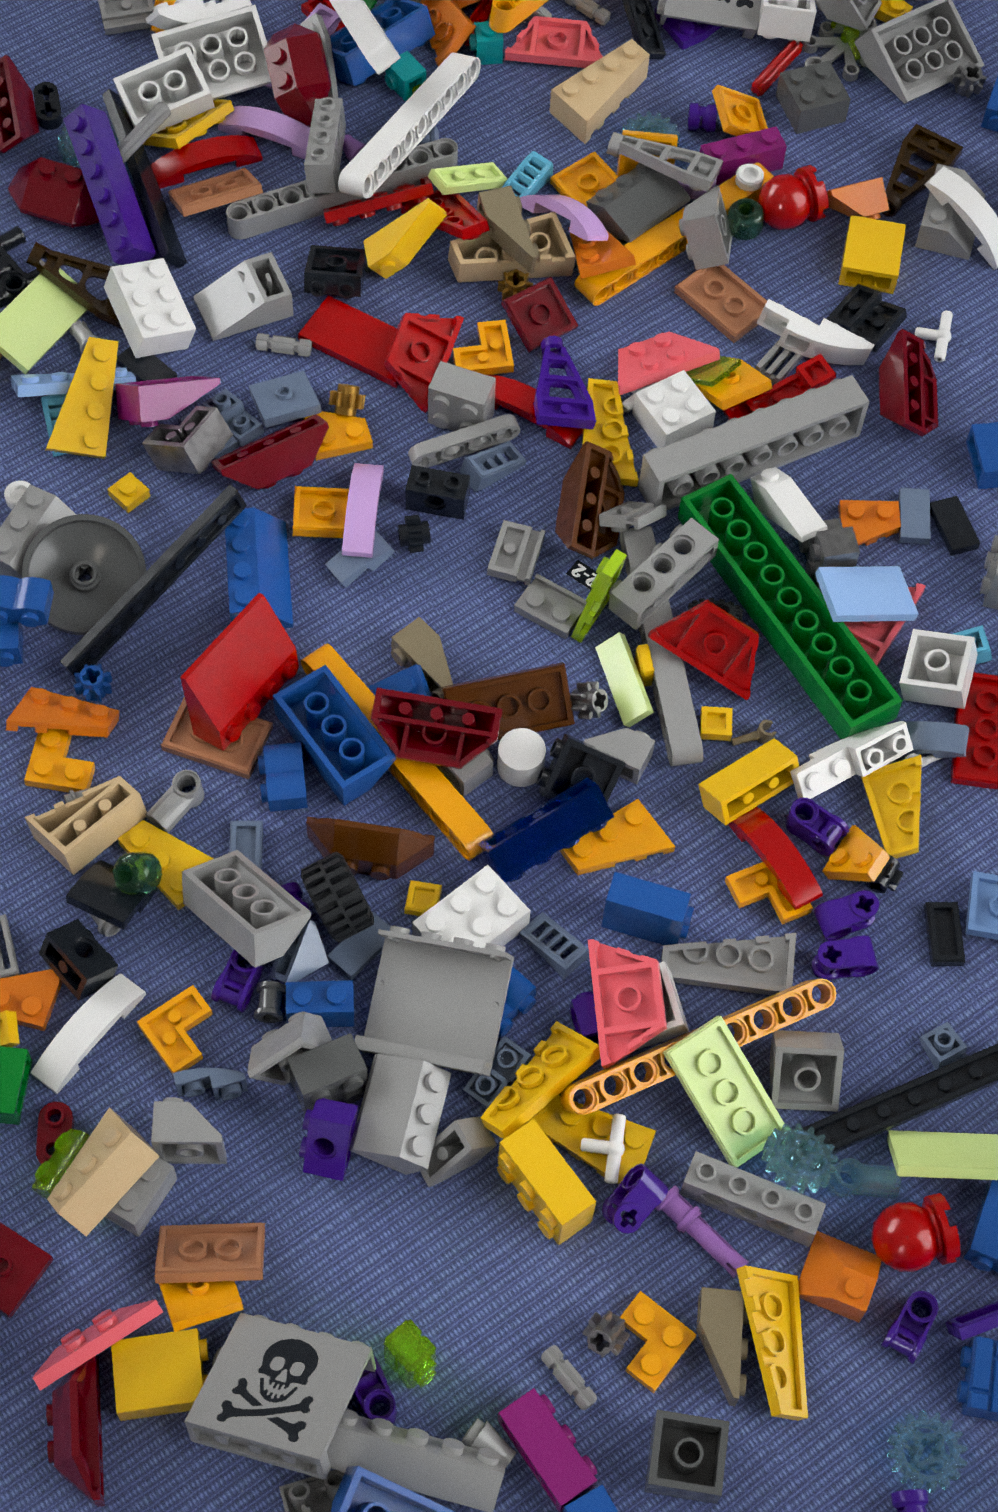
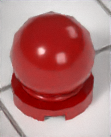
(793, 199)
(913, 1235)

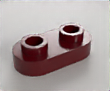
(50, 1131)

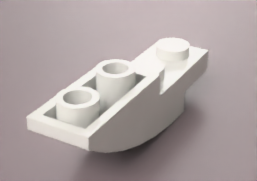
(190, 11)
(809, 339)
(851, 756)

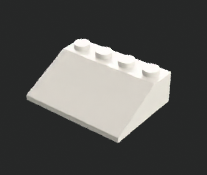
(225, 49)

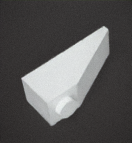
(785, 504)

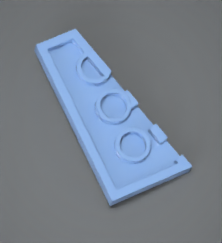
(56, 383)

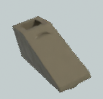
(507, 225)
(422, 646)
(719, 1328)

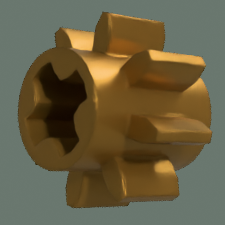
(513, 283)
(347, 399)

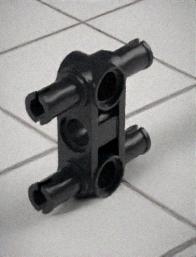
(12, 278)

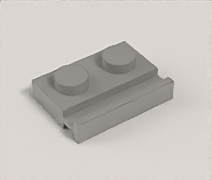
(125, 15)
(632, 513)
(515, 552)
(550, 606)

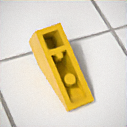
(401, 240)

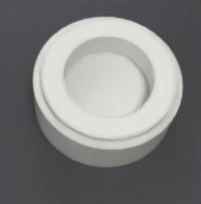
(749, 177)
(14, 492)

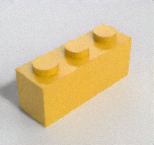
(748, 781)

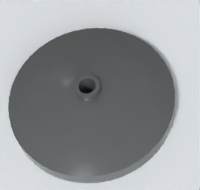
(78, 548)

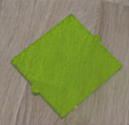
(714, 372)

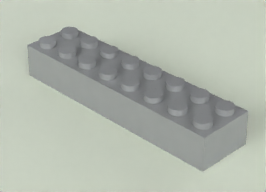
(755, 442)

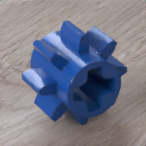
(93, 683)

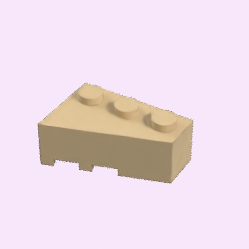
(88, 824)
(101, 1172)

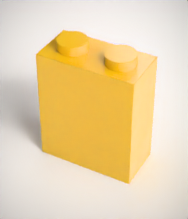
(872, 254)
(158, 1373)

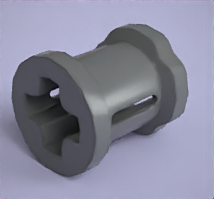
(270, 1001)

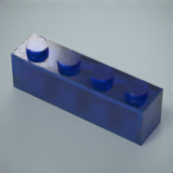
(547, 830)

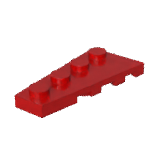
(341, 213)
(461, 219)

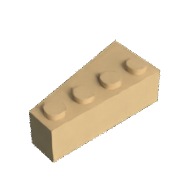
(598, 90)
(486, 260)

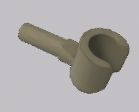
(759, 735)

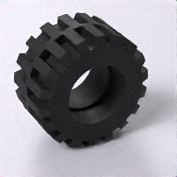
(337, 897)

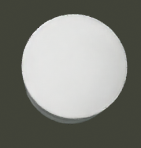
(521, 757)

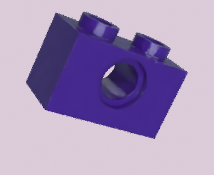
(328, 1138)

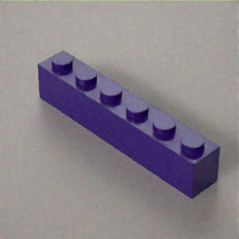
(109, 185)

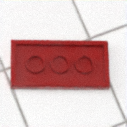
(351, 337)
(981, 716)

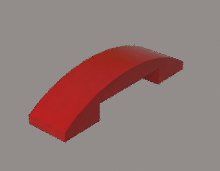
(205, 154)
(808, 375)
(520, 398)
(779, 855)

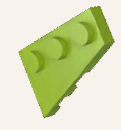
(599, 596)

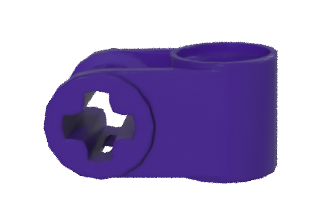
(817, 827)
(842, 917)
(845, 958)
(236, 983)
(637, 1196)
(908, 1331)
(374, 1389)

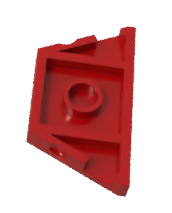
(417, 351)
(713, 644)

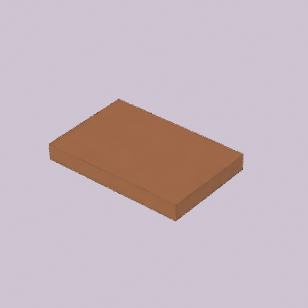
(215, 192)
(722, 300)
(236, 759)
(210, 1253)

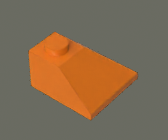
(860, 199)
(839, 1277)

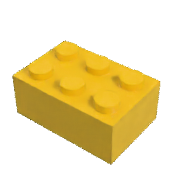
(545, 1182)

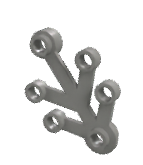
(828, 40)

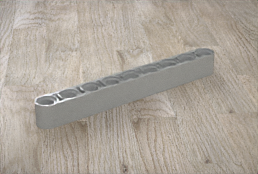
(295, 204)
(669, 678)

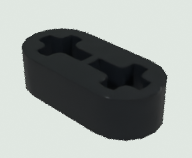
(43, 106)

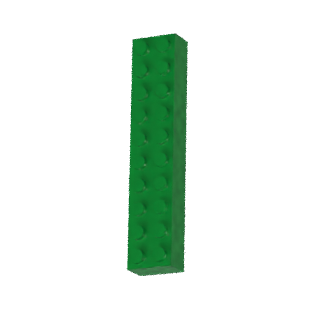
(791, 611)

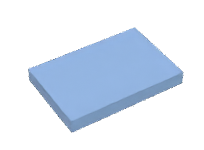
(866, 594)

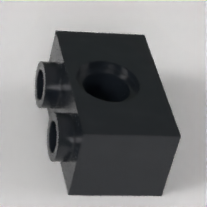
(437, 492)
(78, 959)

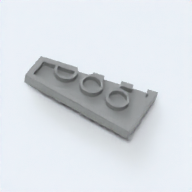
(749, 966)

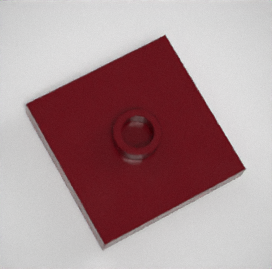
(539, 313)
(20, 1269)

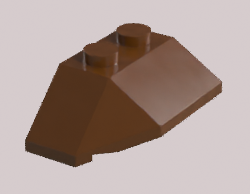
(588, 490)
(371, 848)

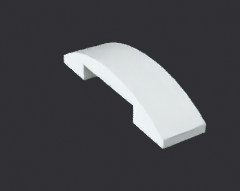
(971, 207)
(84, 1031)

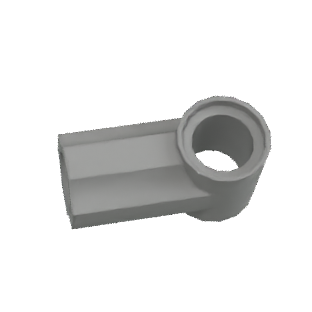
(174, 802)

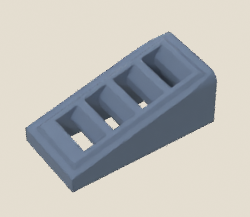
(480, 476)
(561, 966)

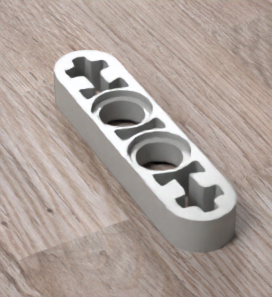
(464, 441)

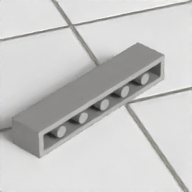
(419, 1461)

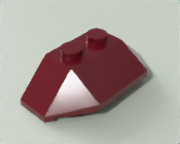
(297, 71)
(17, 107)
(53, 193)
(908, 385)
(275, 455)
(434, 728)
(78, 1431)

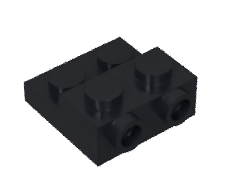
(335, 271)
(575, 762)

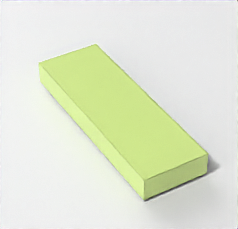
(467, 178)
(624, 679)

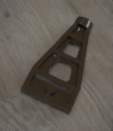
(927, 146)
(50, 269)

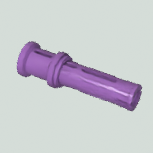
(690, 1221)

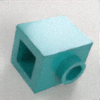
(486, 44)
(405, 75)

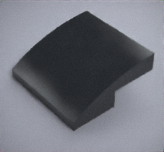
(868, 316)
(101, 897)

